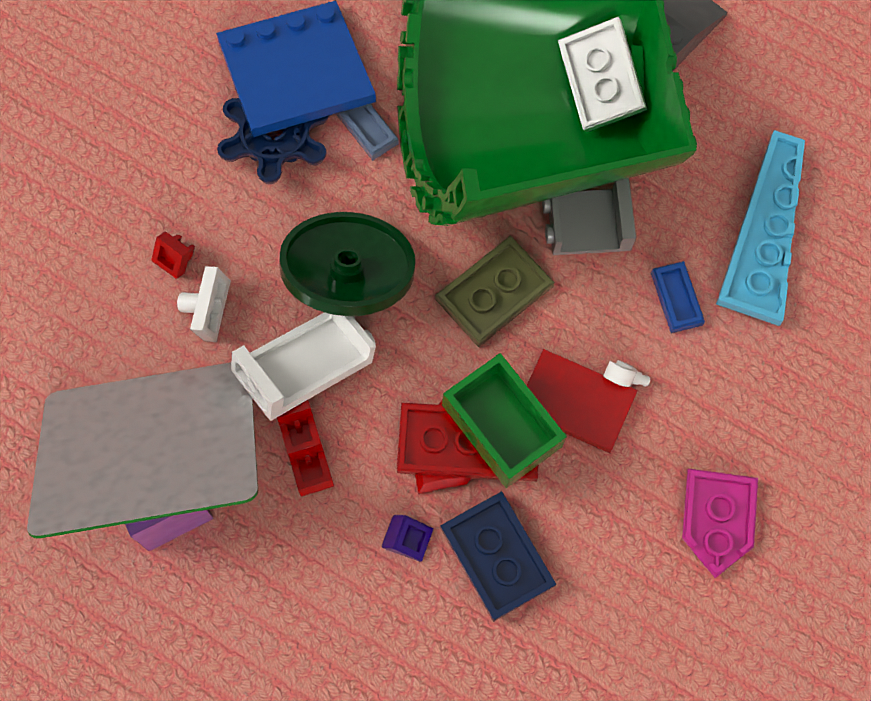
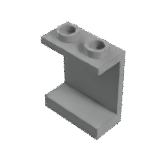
(591, 221)

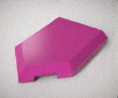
(719, 517)

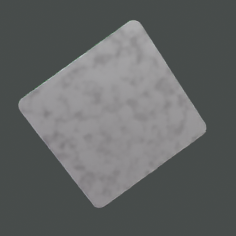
(143, 451)

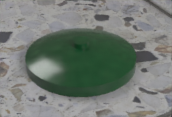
(347, 263)

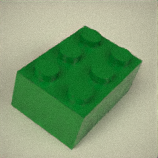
(503, 420)

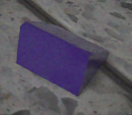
(407, 537)

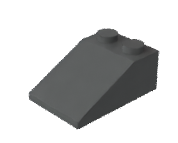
(691, 23)

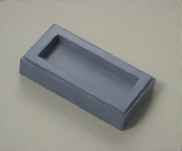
(369, 130)

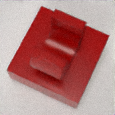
(172, 254)

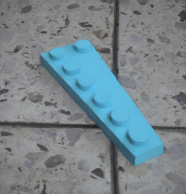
(762, 254)

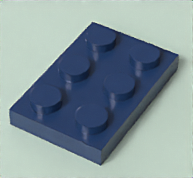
(497, 556)

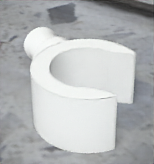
(625, 374)

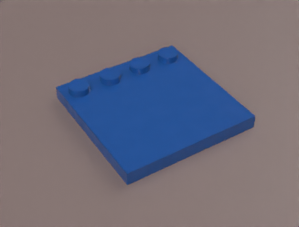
(295, 68)

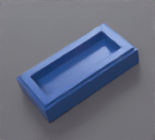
(677, 297)

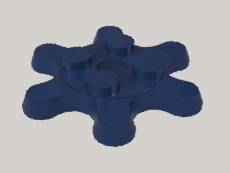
(271, 154)

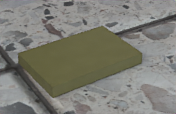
(494, 291)

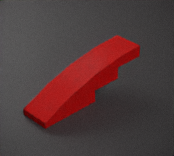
(305, 450)

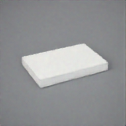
(602, 74)

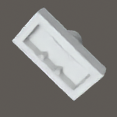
(207, 304)

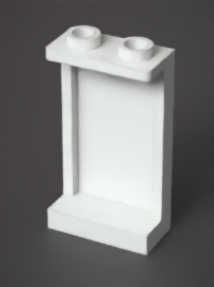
(303, 362)

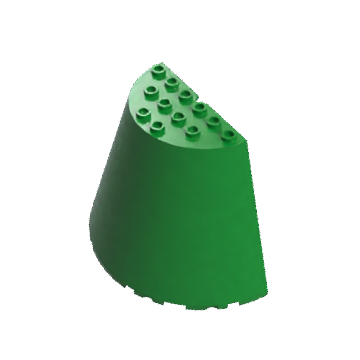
(494, 110)

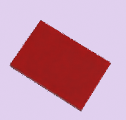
(581, 400)

